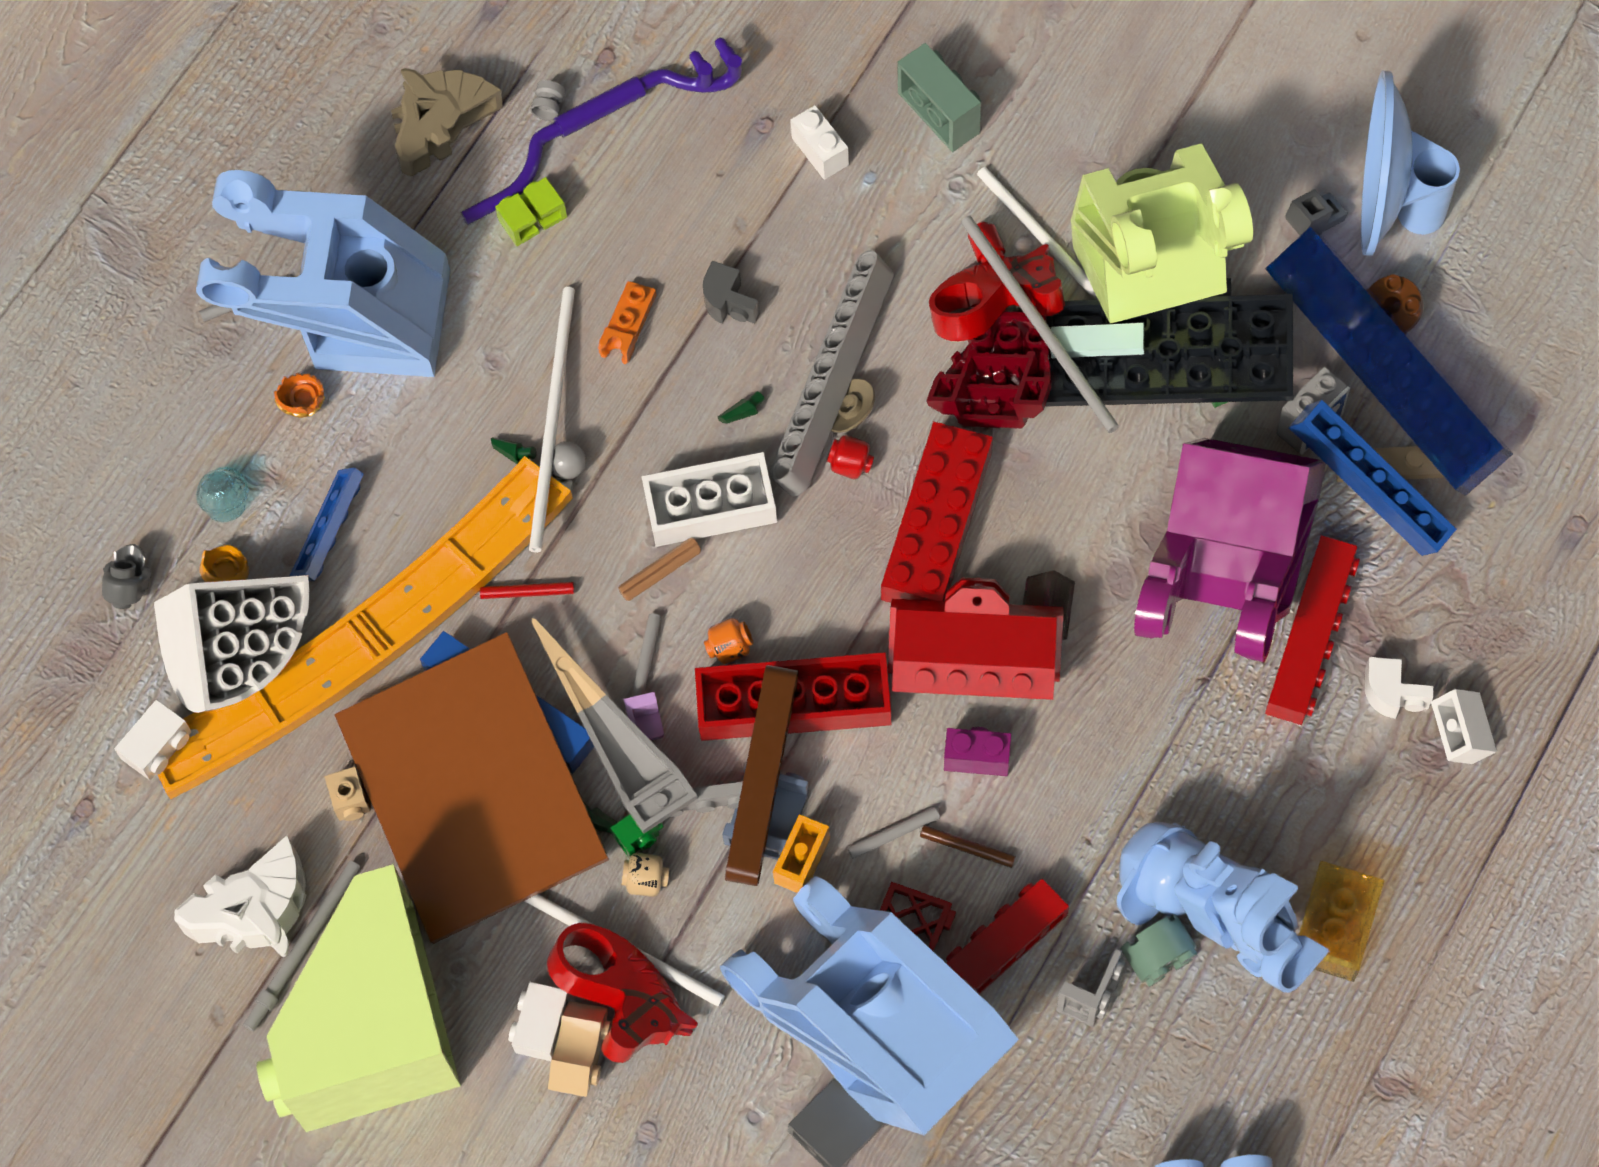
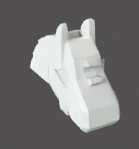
(249, 906)

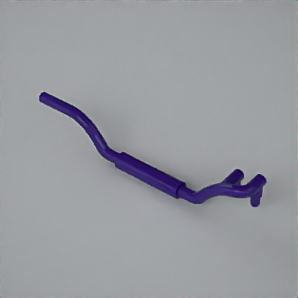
(608, 103)

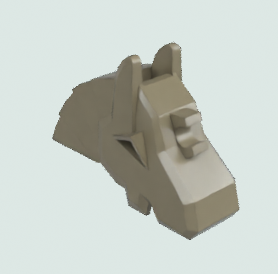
(436, 112)

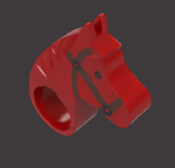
(989, 297)
(630, 985)

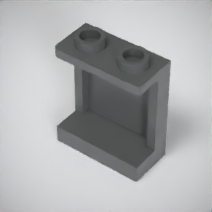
(834, 1126)

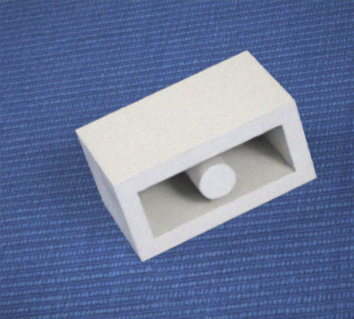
(819, 142)
(1463, 726)
(153, 740)
(538, 1021)

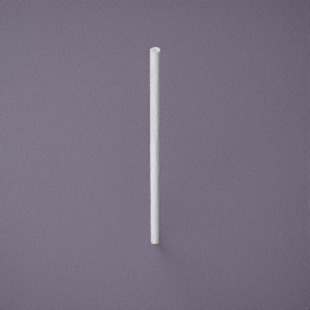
(1036, 229)
(552, 420)
(664, 969)

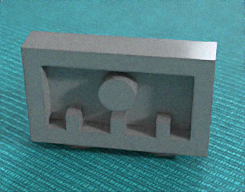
(1082, 1005)

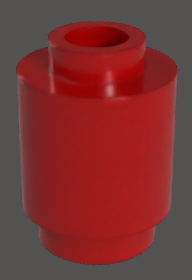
(991, 233)

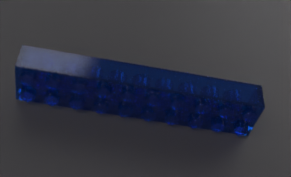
(1389, 362)

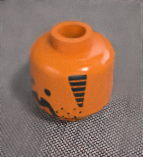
(728, 641)

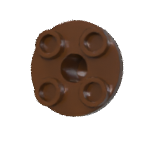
(1400, 298)

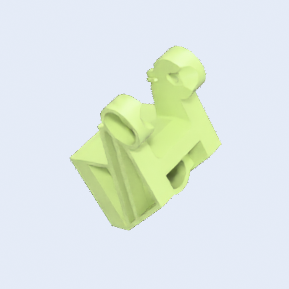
(1158, 234)

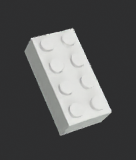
(709, 499)

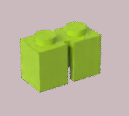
(520, 212)

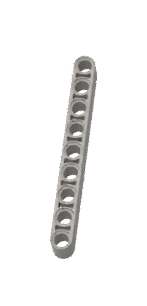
(831, 373)

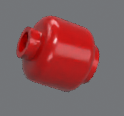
(850, 457)

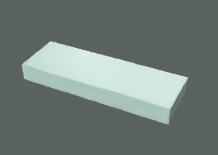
(1101, 339)

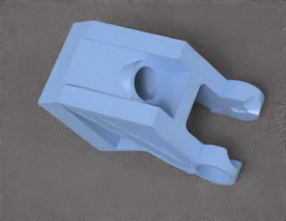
(366, 280)
(878, 1012)

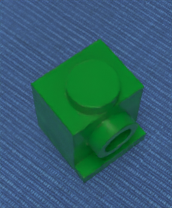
(631, 838)

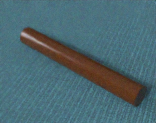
(967, 846)

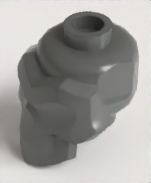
(125, 577)

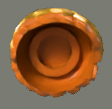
(300, 395)

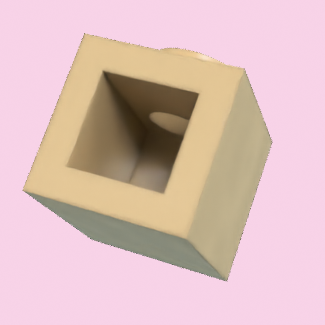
(347, 794)

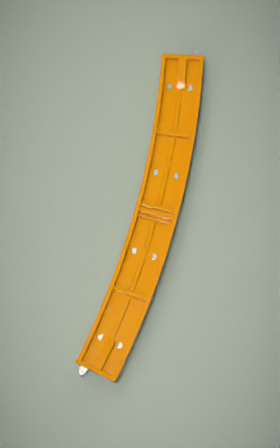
(371, 633)

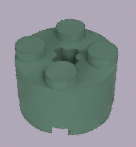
(1160, 948)

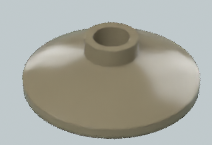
(855, 406)

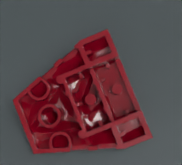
(997, 377)

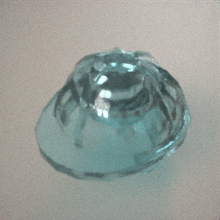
(222, 494)

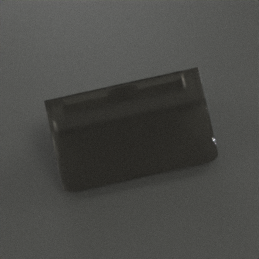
(1051, 590)

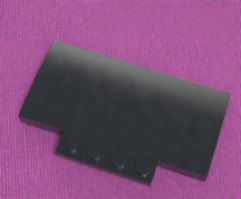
(1192, 353)

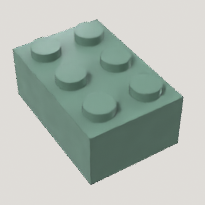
(939, 96)

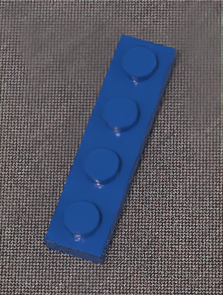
(327, 523)

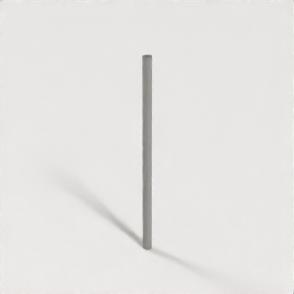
(1040, 324)

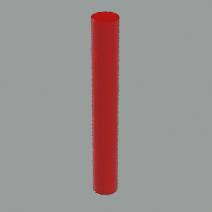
(526, 590)

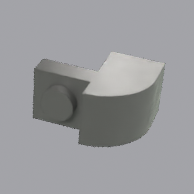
(1315, 212)
(722, 295)

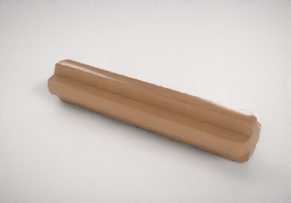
(659, 569)

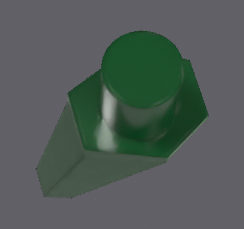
(742, 409)
(513, 450)
(600, 819)

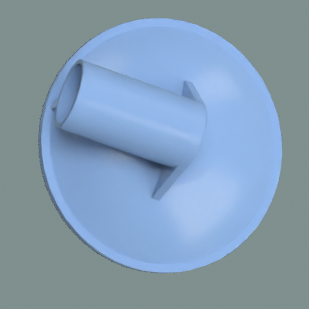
(1402, 172)

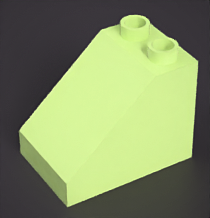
(361, 1016)

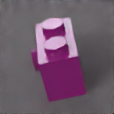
(977, 751)

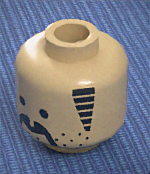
(644, 874)

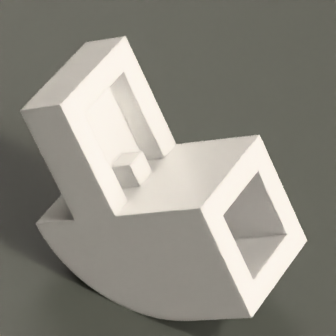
(1387, 692)

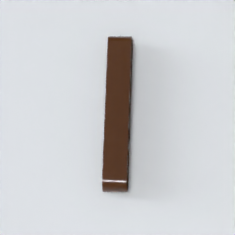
(761, 776)

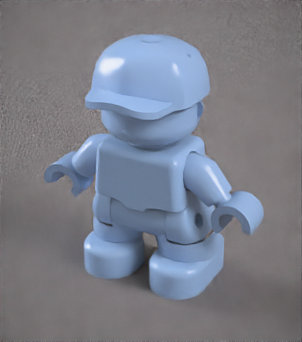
(1226, 901)

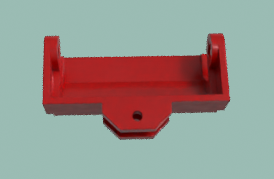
(975, 644)

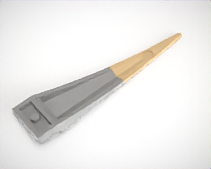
(641, 774)

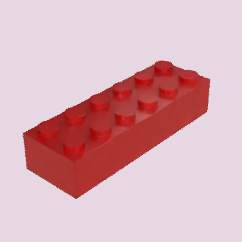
(937, 514)
(828, 695)

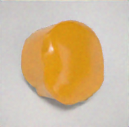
(223, 564)

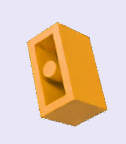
(801, 853)

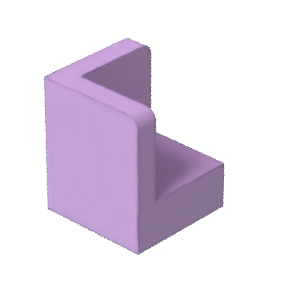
(645, 714)

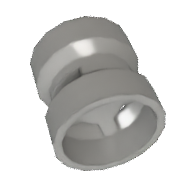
(546, 104)

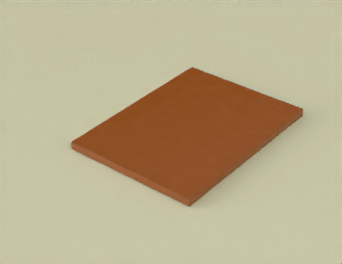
(471, 788)

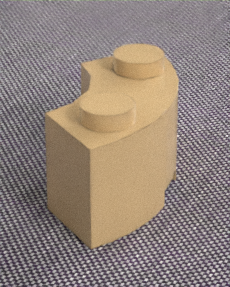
(578, 1049)

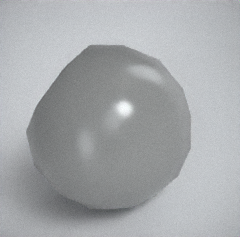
(568, 460)

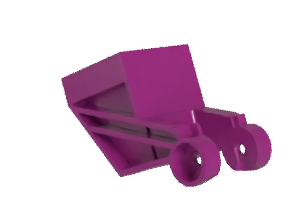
(1233, 539)

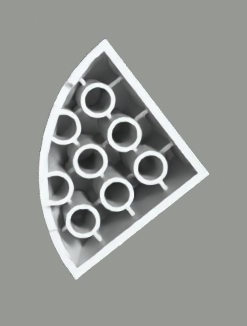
(229, 637)

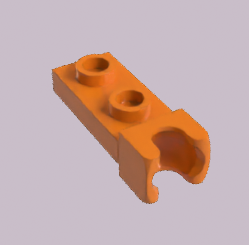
(627, 320)

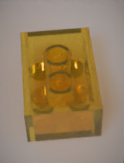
(1341, 917)

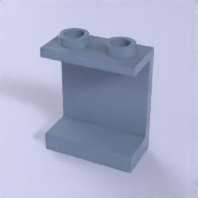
(788, 804)

